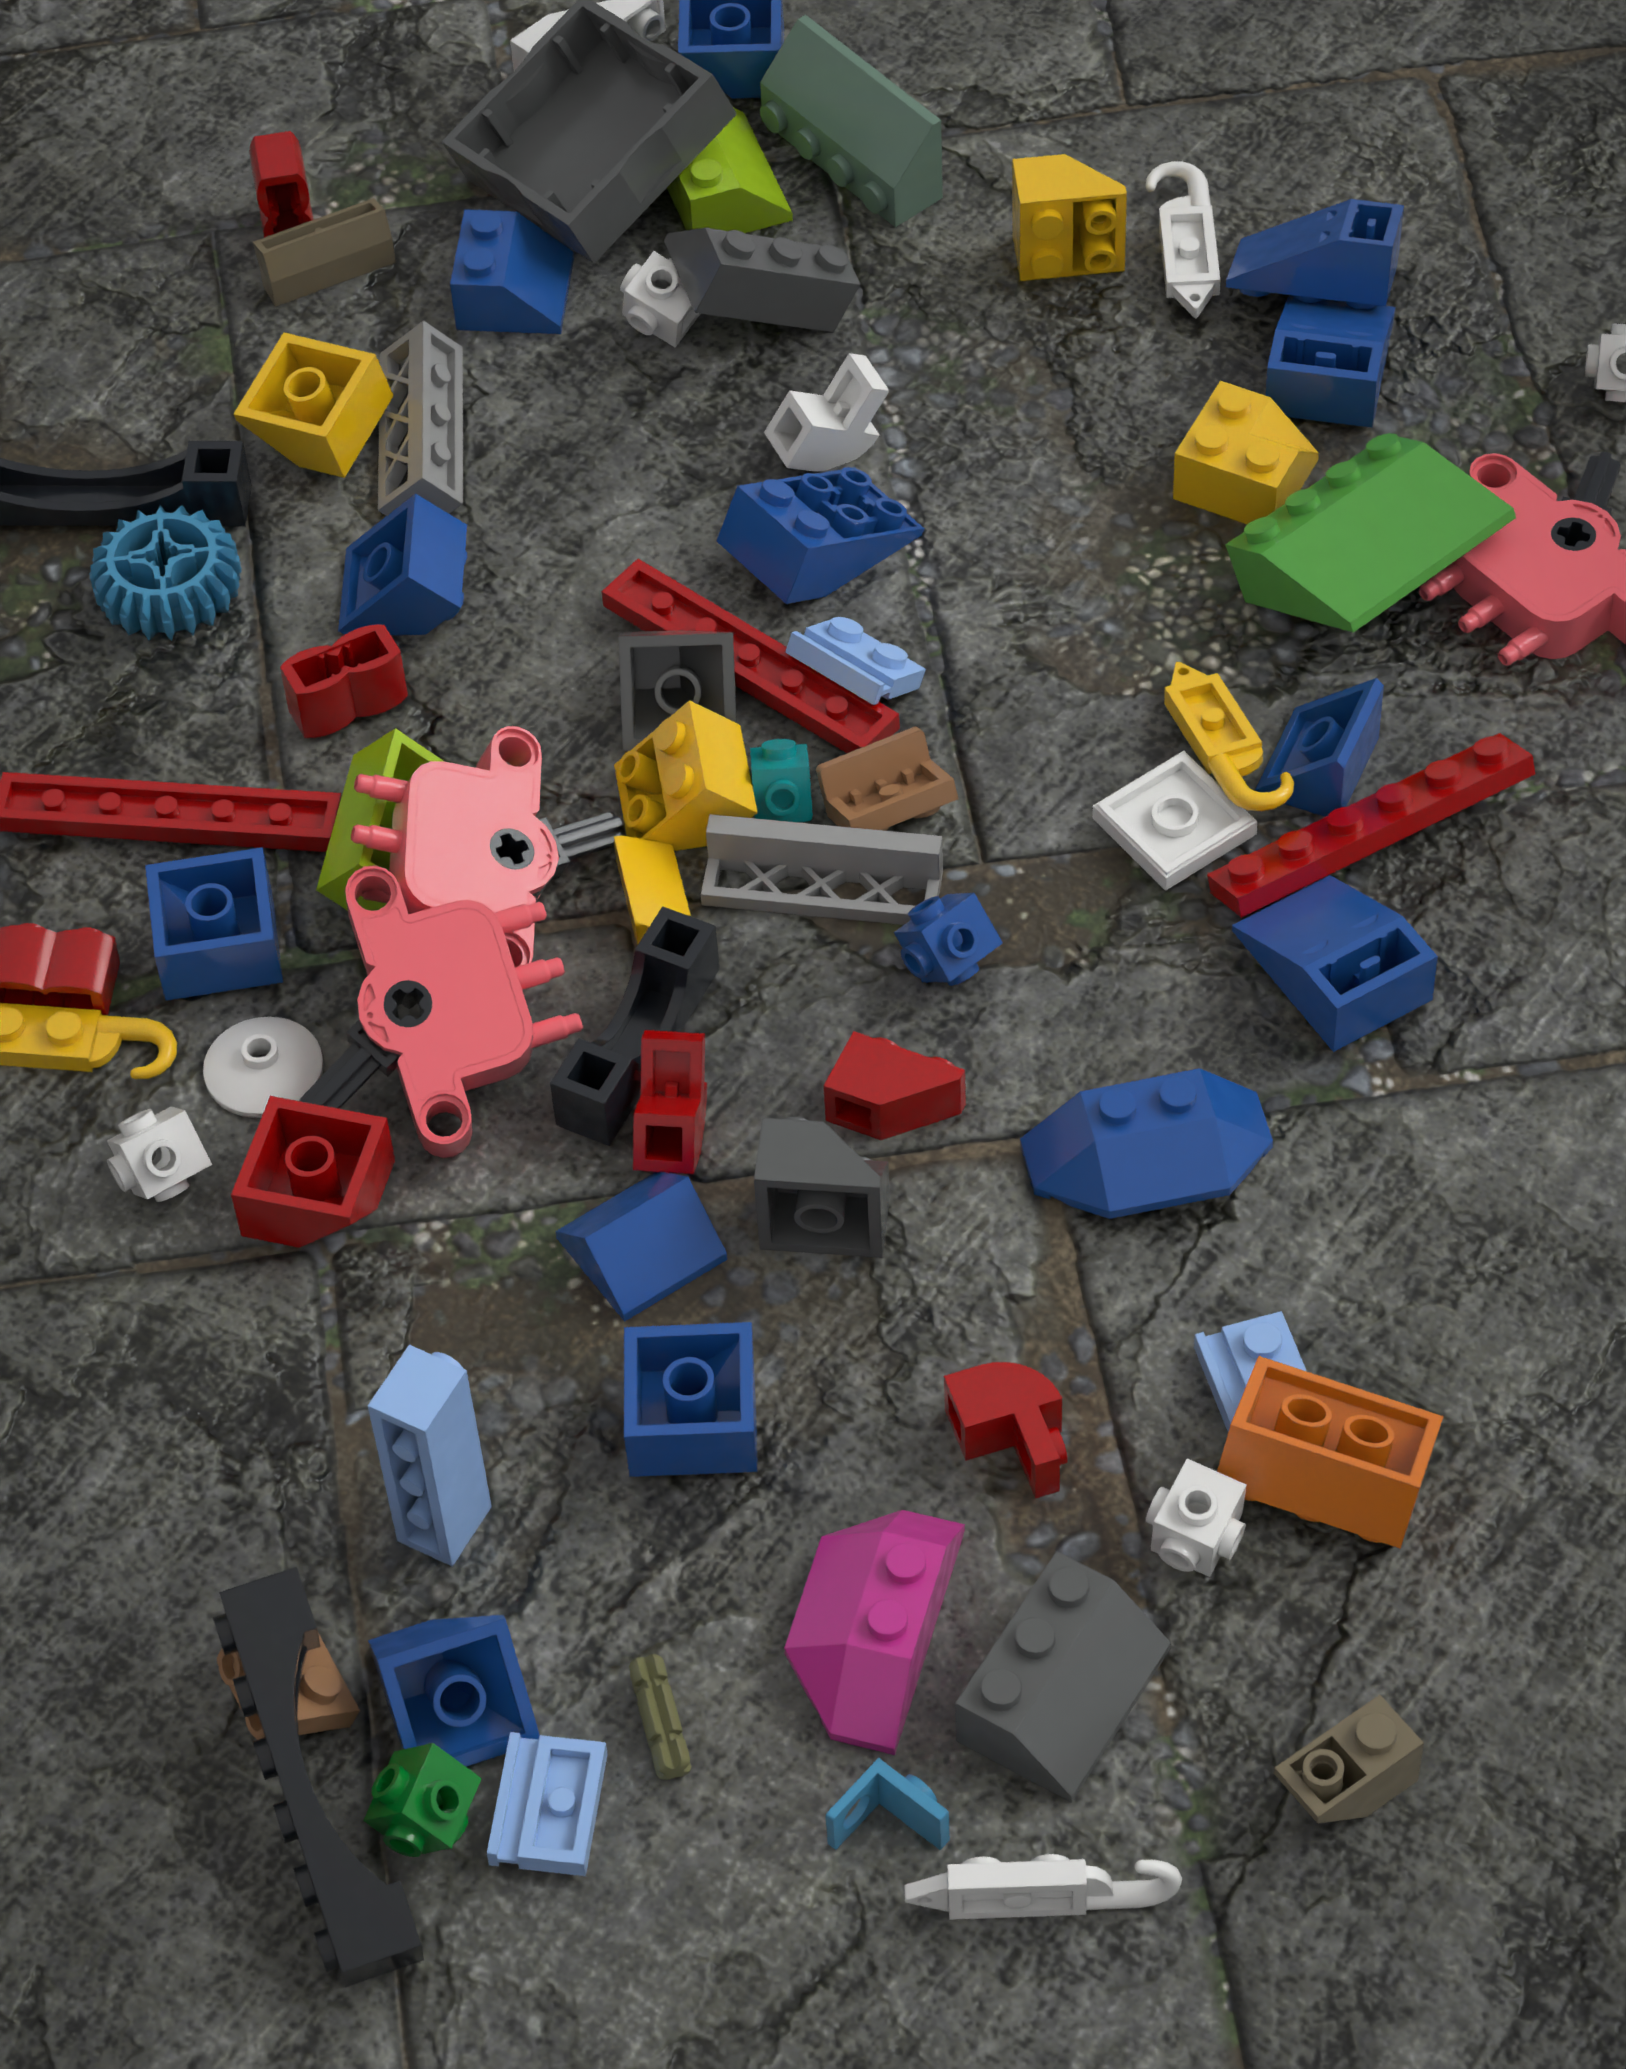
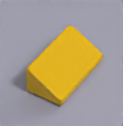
(648, 880)

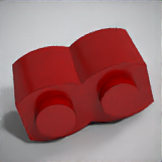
(280, 182)
(344, 681)
(57, 968)

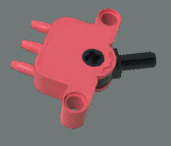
(1550, 572)
(477, 833)
(469, 1001)

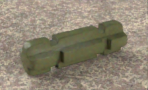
(659, 1717)

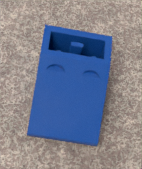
(1330, 255)
(1329, 361)
(814, 531)
(1341, 959)

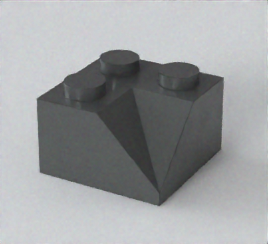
(818, 1192)

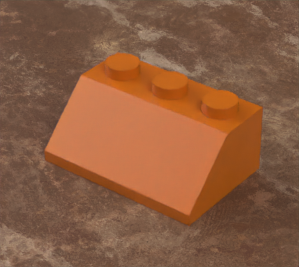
(1329, 1451)

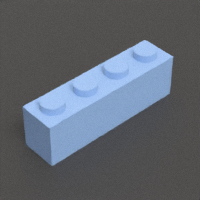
(430, 1454)

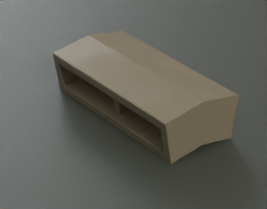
(325, 252)

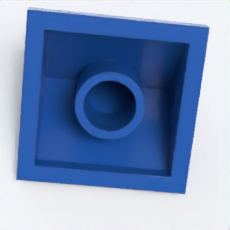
(1327, 748)
(644, 1242)

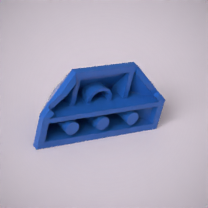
(1148, 1144)

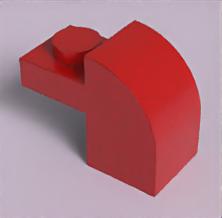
(671, 1103)
(1007, 1408)

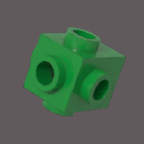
(422, 1800)

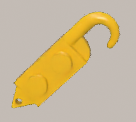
(1221, 736)
(77, 1039)

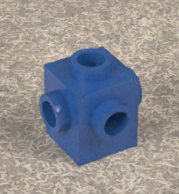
(947, 938)

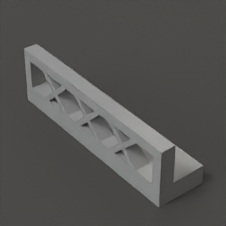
(431, 417)
(824, 859)

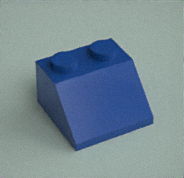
(509, 275)
(405, 571)

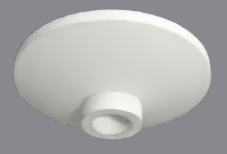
(245, 1082)

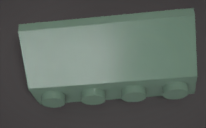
(853, 123)

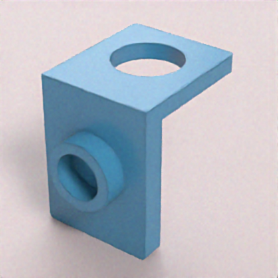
(902, 1796)

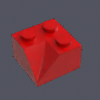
(311, 1172)

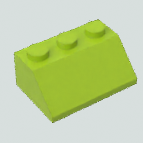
(730, 184)
(391, 757)

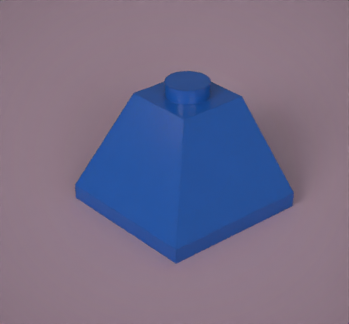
(455, 1686)

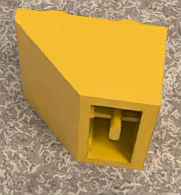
(1066, 218)
(682, 775)

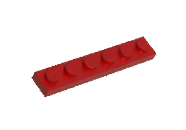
(761, 664)
(167, 811)
(1370, 824)

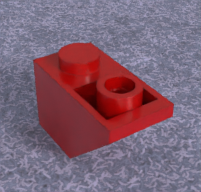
(890, 1089)

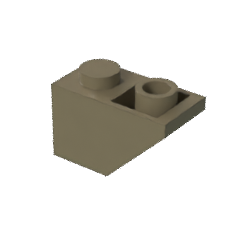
(1354, 1765)

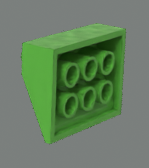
(1365, 534)

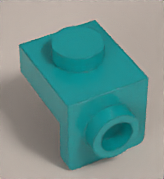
(781, 781)

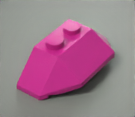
(871, 1622)

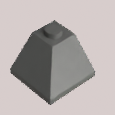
(668, 670)

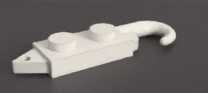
(1187, 238)
(1039, 1888)

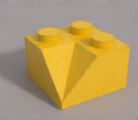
(316, 402)
(1241, 456)

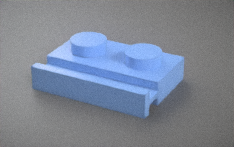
(856, 660)
(1232, 1353)
(547, 1804)

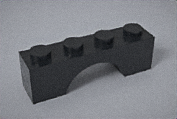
(667, 981)

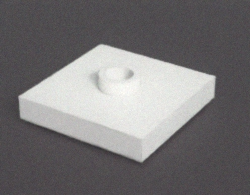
(1174, 820)

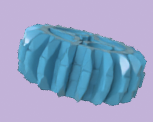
(165, 572)

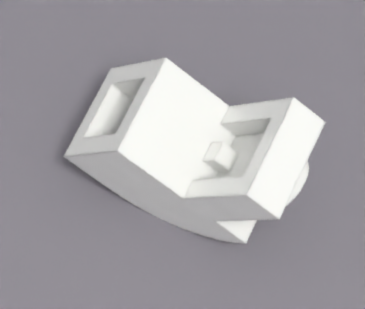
(829, 428)

